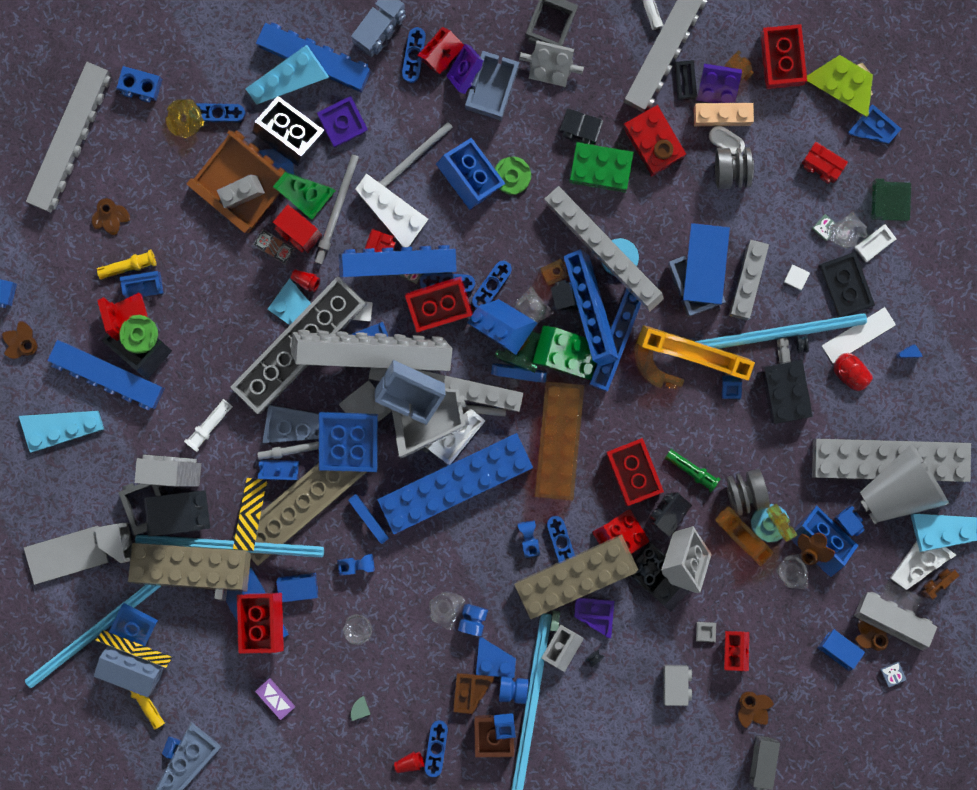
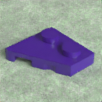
(596, 614)

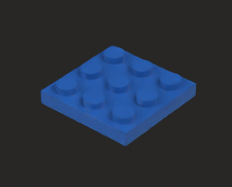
(348, 442)

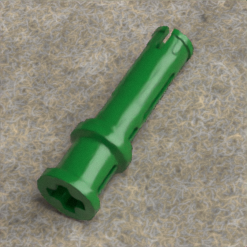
(702, 475)

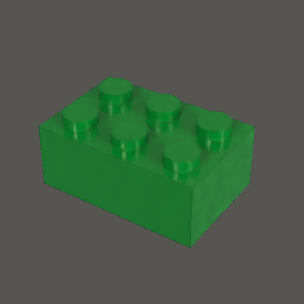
(601, 167)
(564, 353)

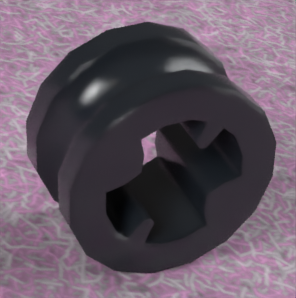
(802, 344)
(594, 658)

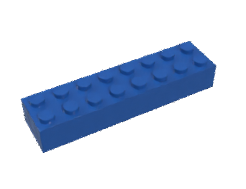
(455, 483)

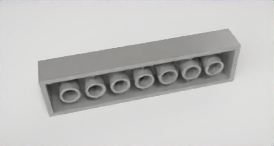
(370, 351)
(276, 367)
(870, 457)
(167, 471)

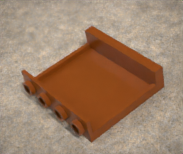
(229, 164)

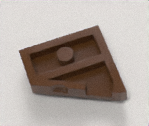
(945, 578)
(470, 691)

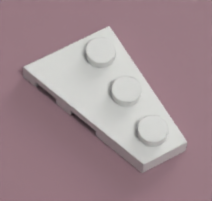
(452, 445)
(919, 564)

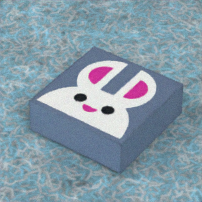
(893, 674)

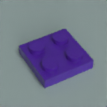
(465, 68)
(719, 84)
(342, 121)

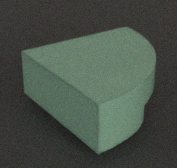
(555, 620)
(360, 709)

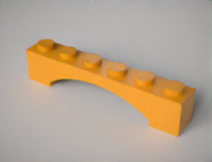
(695, 352)

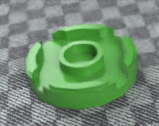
(516, 180)
(138, 334)

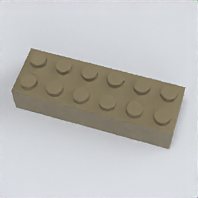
(189, 567)
(576, 576)

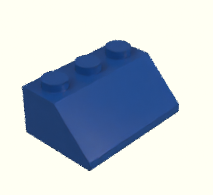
(470, 173)
(502, 324)
(837, 539)

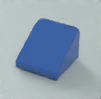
(910, 352)
(731, 387)
(504, 726)
(170, 747)

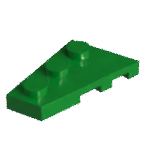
(304, 193)

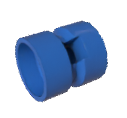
(472, 620)
(513, 690)

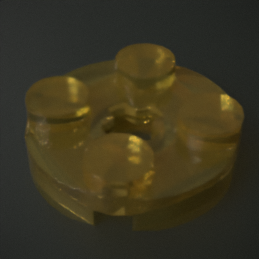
(193, 118)
(781, 522)

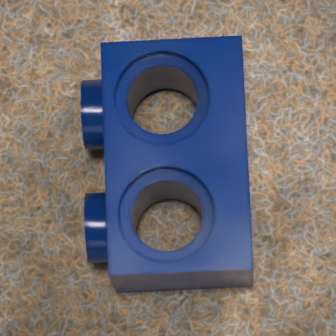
(141, 79)

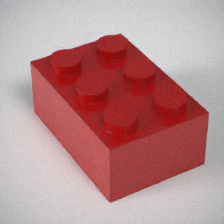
(783, 56)
(646, 131)
(300, 231)
(438, 304)
(634, 472)
(260, 623)

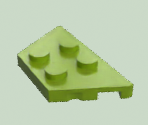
(845, 82)

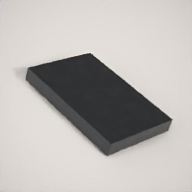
(847, 285)

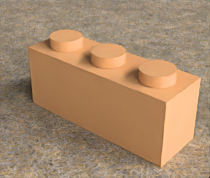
(723, 114)

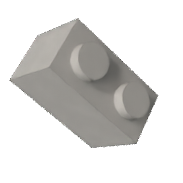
(240, 191)
(562, 648)
(676, 685)

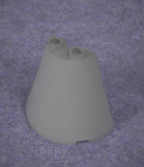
(446, 420)
(903, 488)

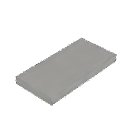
(64, 555)

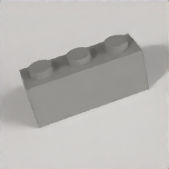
(114, 541)
(686, 560)

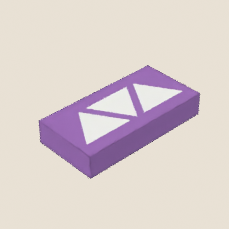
(275, 699)

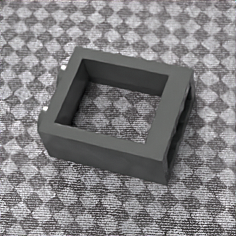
(561, 5)
(130, 488)
(764, 763)

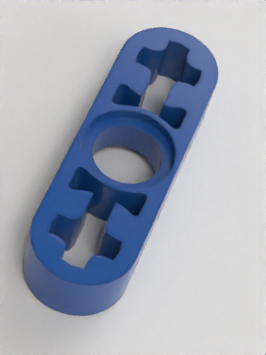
(421, 42)
(232, 107)
(504, 276)
(433, 277)
(518, 373)
(368, 518)
(552, 530)
(429, 753)

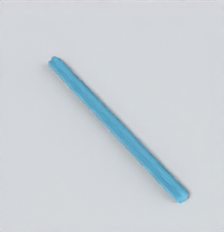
(786, 331)
(264, 548)
(87, 637)
(531, 703)

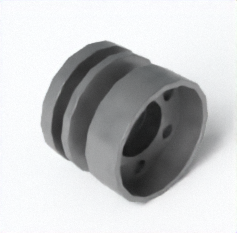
(733, 168)
(748, 492)

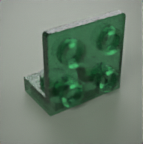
(890, 200)
(524, 357)

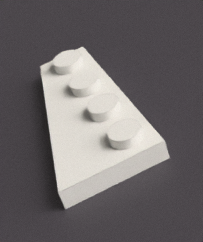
(397, 215)

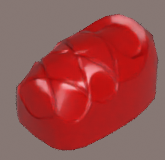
(852, 371)

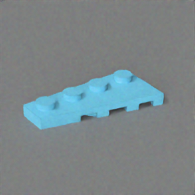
(293, 73)
(289, 303)
(53, 429)
(943, 531)

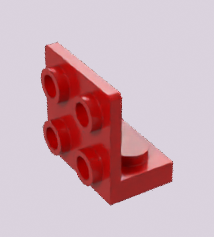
(116, 314)
(627, 526)

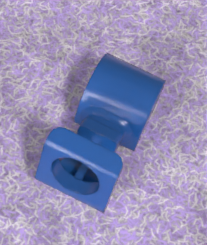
(530, 545)
(350, 565)

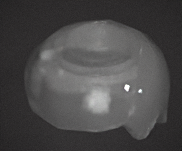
(357, 629)

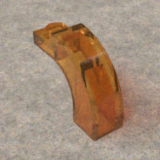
(648, 370)
(744, 536)

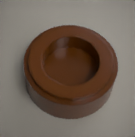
(663, 149)

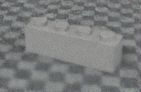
(748, 280)
(895, 621)

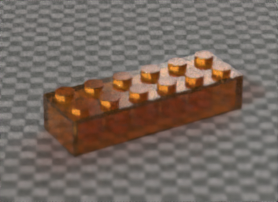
(559, 441)

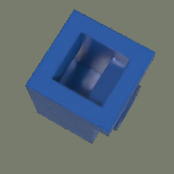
(850, 521)

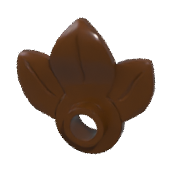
(109, 219)
(18, 339)
(816, 547)
(868, 636)
(756, 710)

